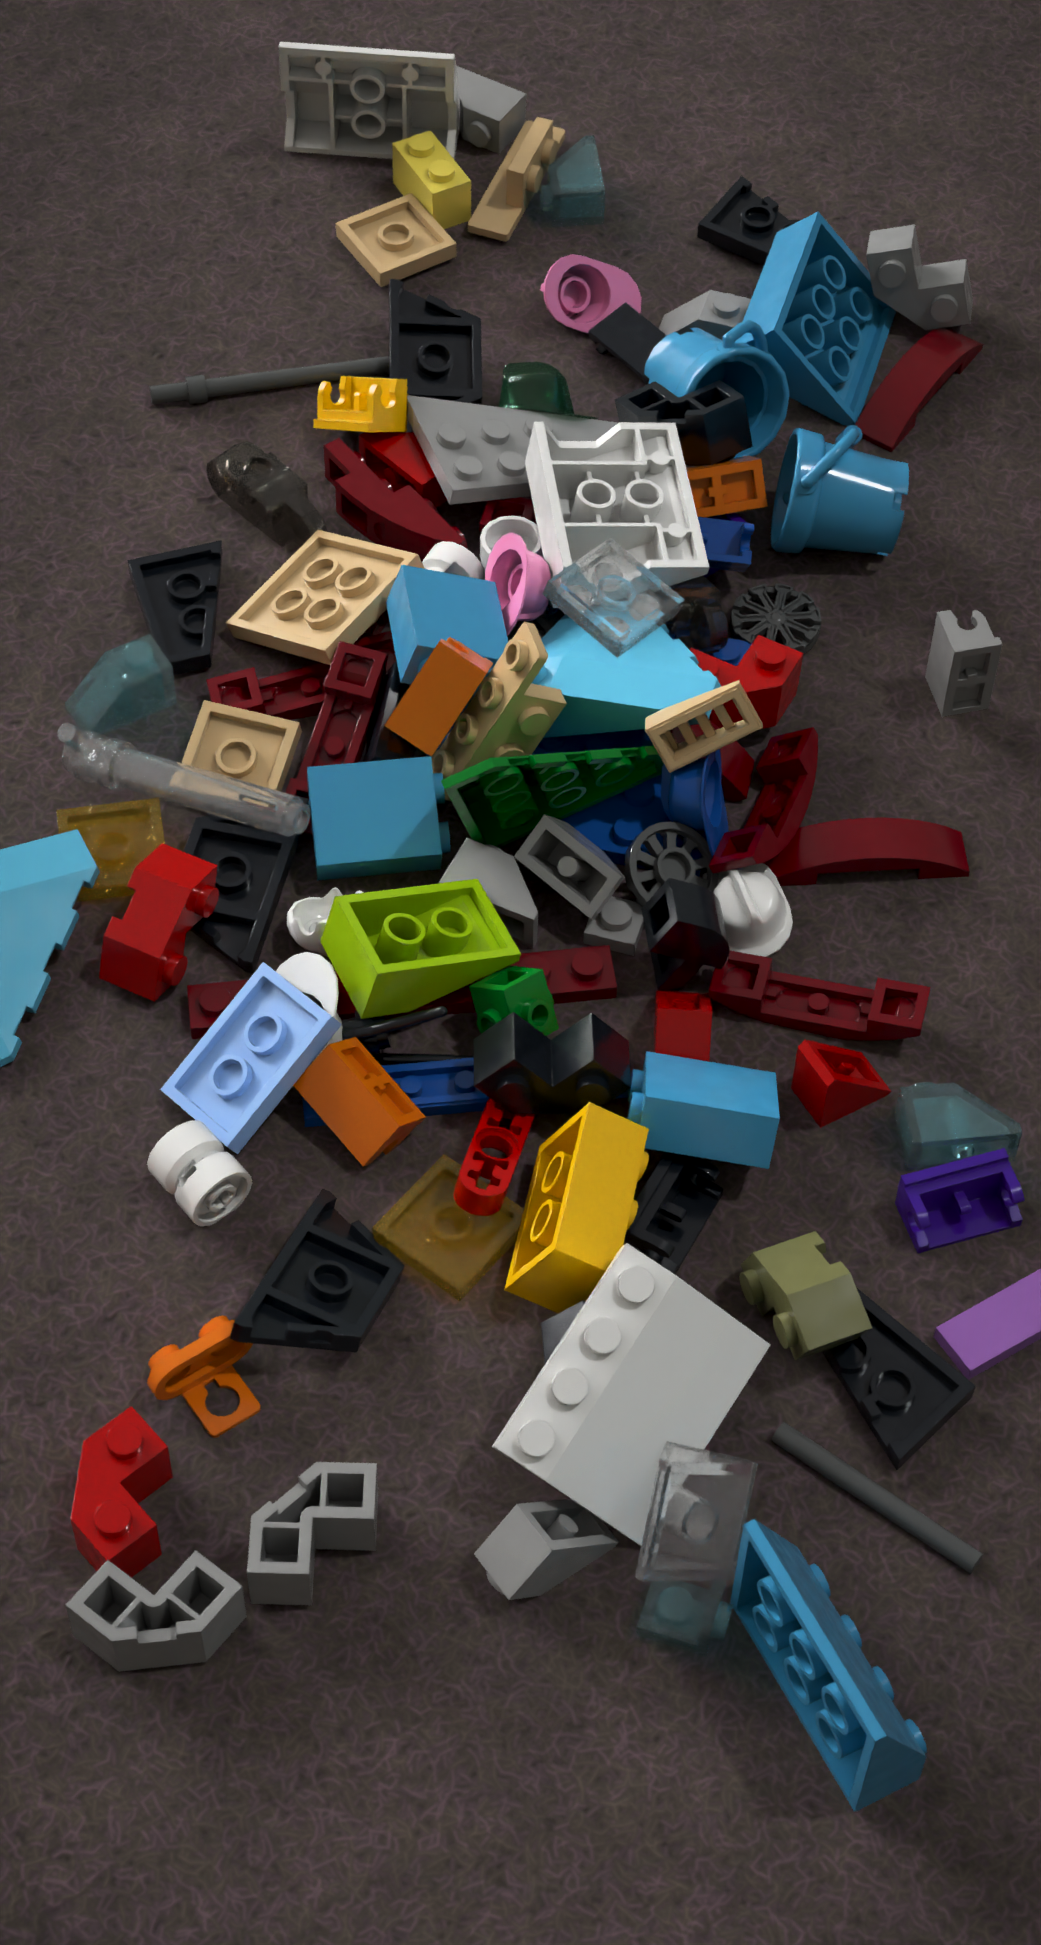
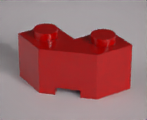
(767, 674)
(148, 944)
(115, 1473)

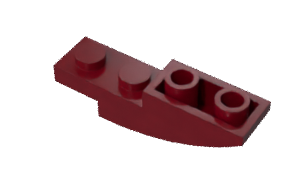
(380, 514)

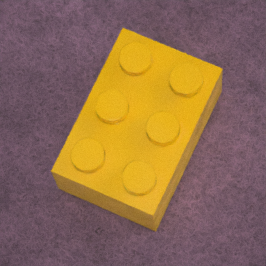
(577, 1208)

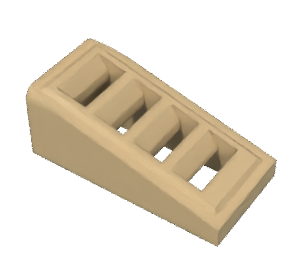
(679, 755)

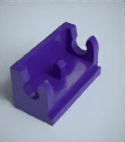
(960, 1200)

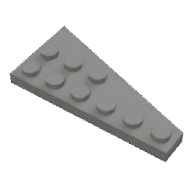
(483, 448)

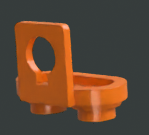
(197, 1365)

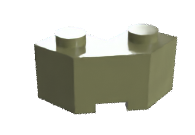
(812, 1298)

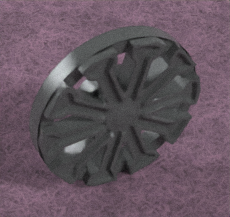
(776, 620)
(667, 860)

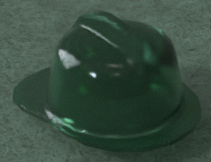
(536, 388)

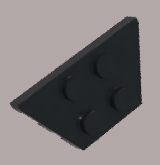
(434, 347)
(249, 882)
(321, 1285)

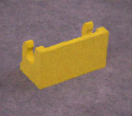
(363, 405)

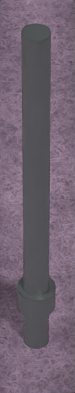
(198, 389)

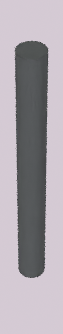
(877, 1498)

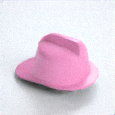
(587, 288)
(518, 579)

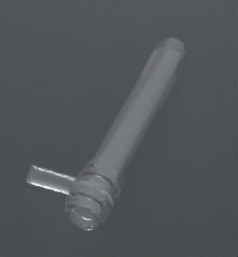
(121, 766)

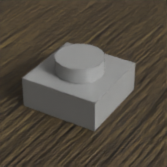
(616, 925)

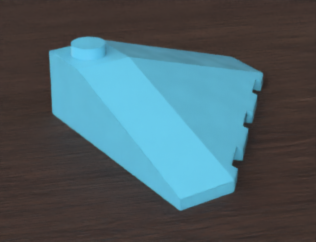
(617, 692)
(36, 915)

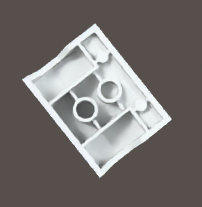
(366, 98)
(621, 488)
(630, 1373)

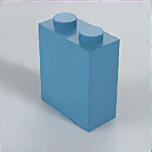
(438, 606)
(376, 817)
(706, 1109)

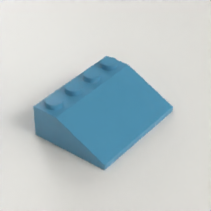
(820, 318)
(823, 1670)

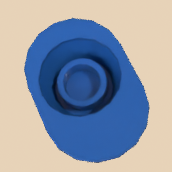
(696, 797)

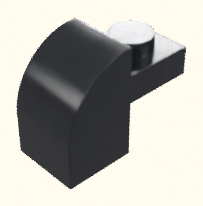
(684, 932)

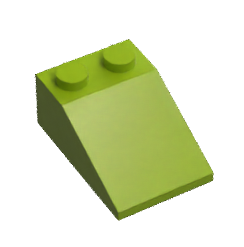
(414, 944)

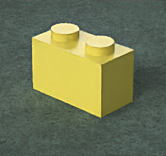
(433, 177)

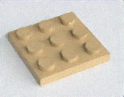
(321, 596)

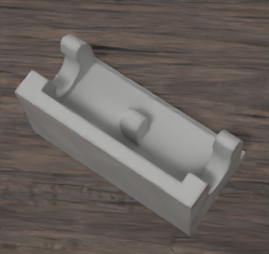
(962, 664)

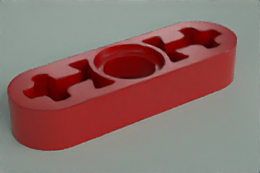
(497, 1170)

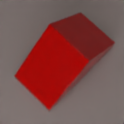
(834, 1081)

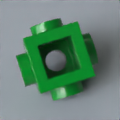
(517, 991)

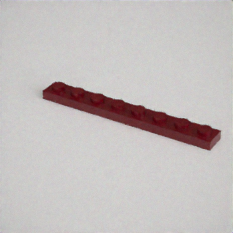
(569, 974)

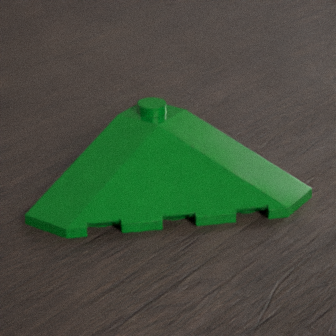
(510, 795)

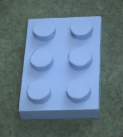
(250, 1057)

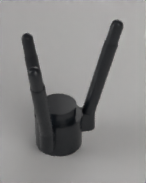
(375, 1035)

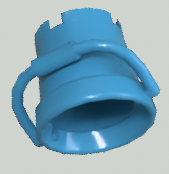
(700, 358)
(837, 496)

